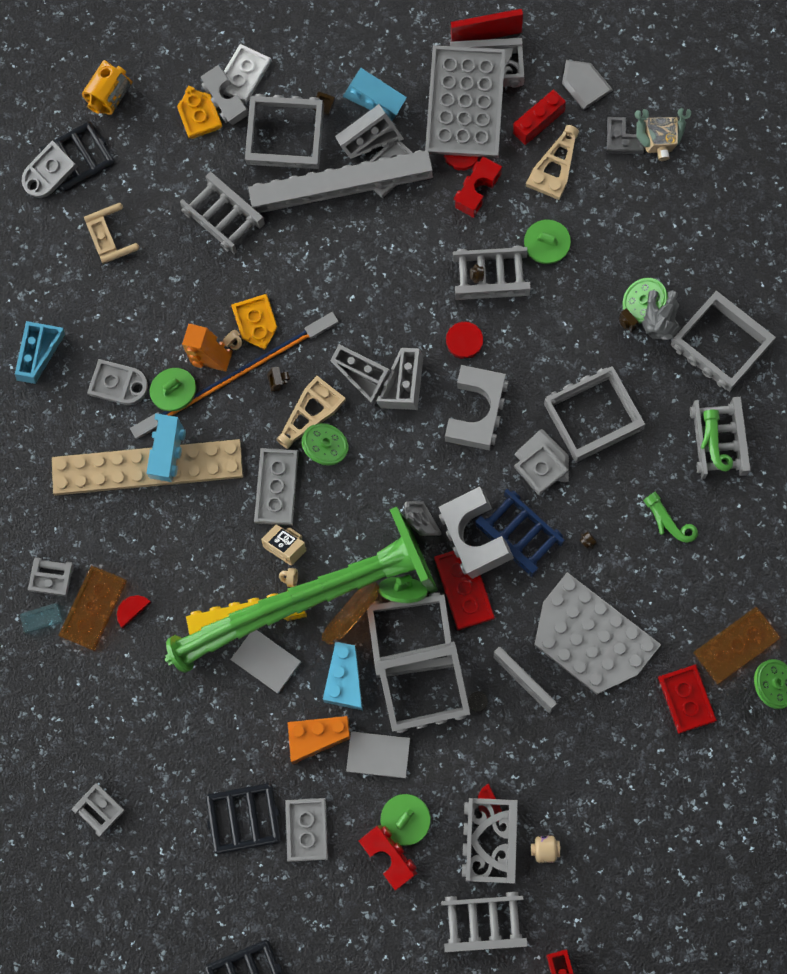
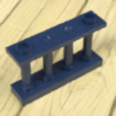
(527, 564)

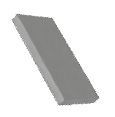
(276, 486)
(524, 680)

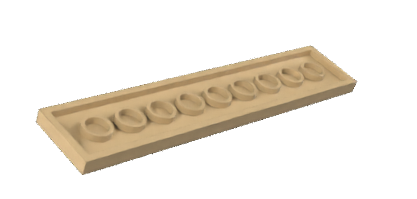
(129, 468)

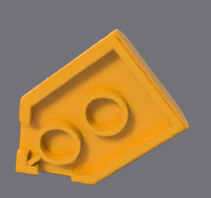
(198, 113)
(255, 320)

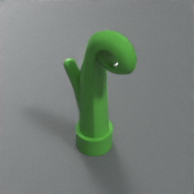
(711, 420)
(664, 520)

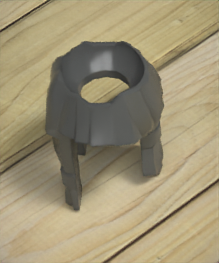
(661, 322)

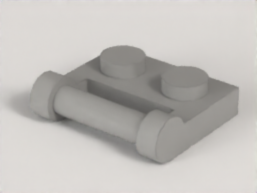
(47, 582)
(103, 805)

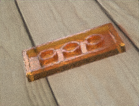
(92, 608)
(736, 645)

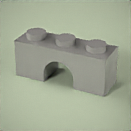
(216, 82)

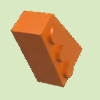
(204, 350)
(316, 735)

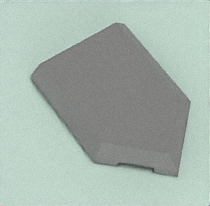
(584, 83)
(540, 437)
(420, 519)

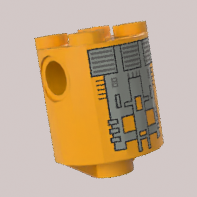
(106, 88)

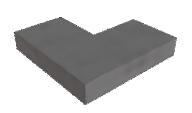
(618, 140)

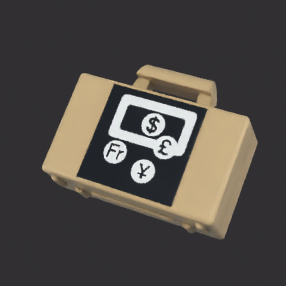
(284, 544)

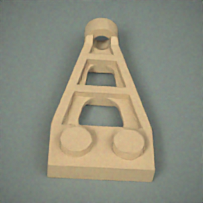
(545, 182)
(325, 396)

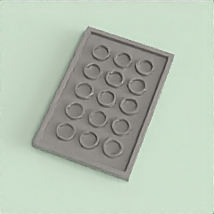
(465, 101)

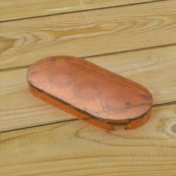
(350, 613)

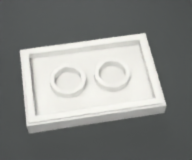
(245, 72)

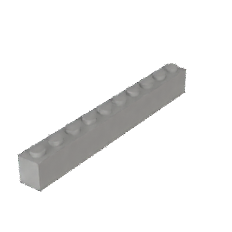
(340, 181)

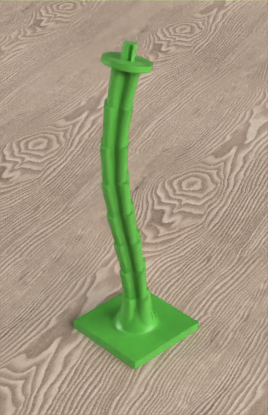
(393, 560)

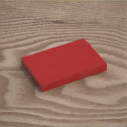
(687, 699)

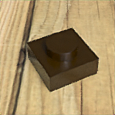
(327, 100)
(627, 320)

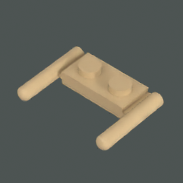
(102, 237)

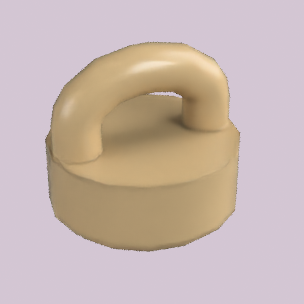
(231, 338)
(292, 577)

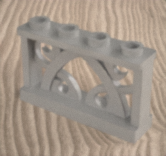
(512, 46)
(509, 818)

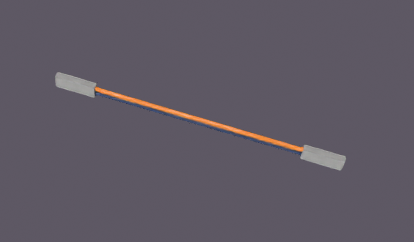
(312, 331)

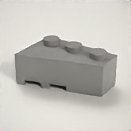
(368, 133)
(361, 372)
(404, 381)

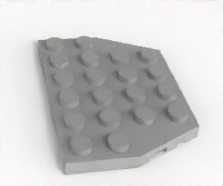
(591, 637)

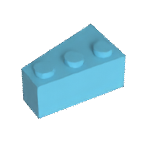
(371, 91)
(36, 350)
(165, 448)
(343, 678)

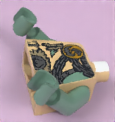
(660, 134)

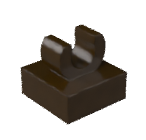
(277, 379)

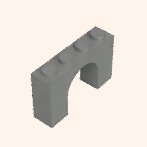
(479, 433)
(456, 516)

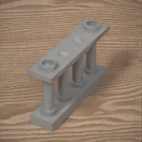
(226, 196)
(486, 290)
(737, 427)
(495, 941)

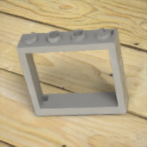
(285, 160)
(738, 317)
(585, 383)
(416, 656)
(425, 665)

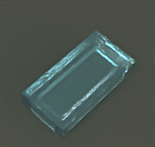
(41, 618)

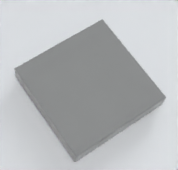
(541, 468)

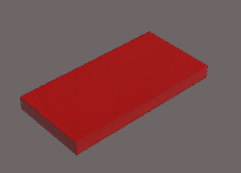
(487, 26)
(465, 595)

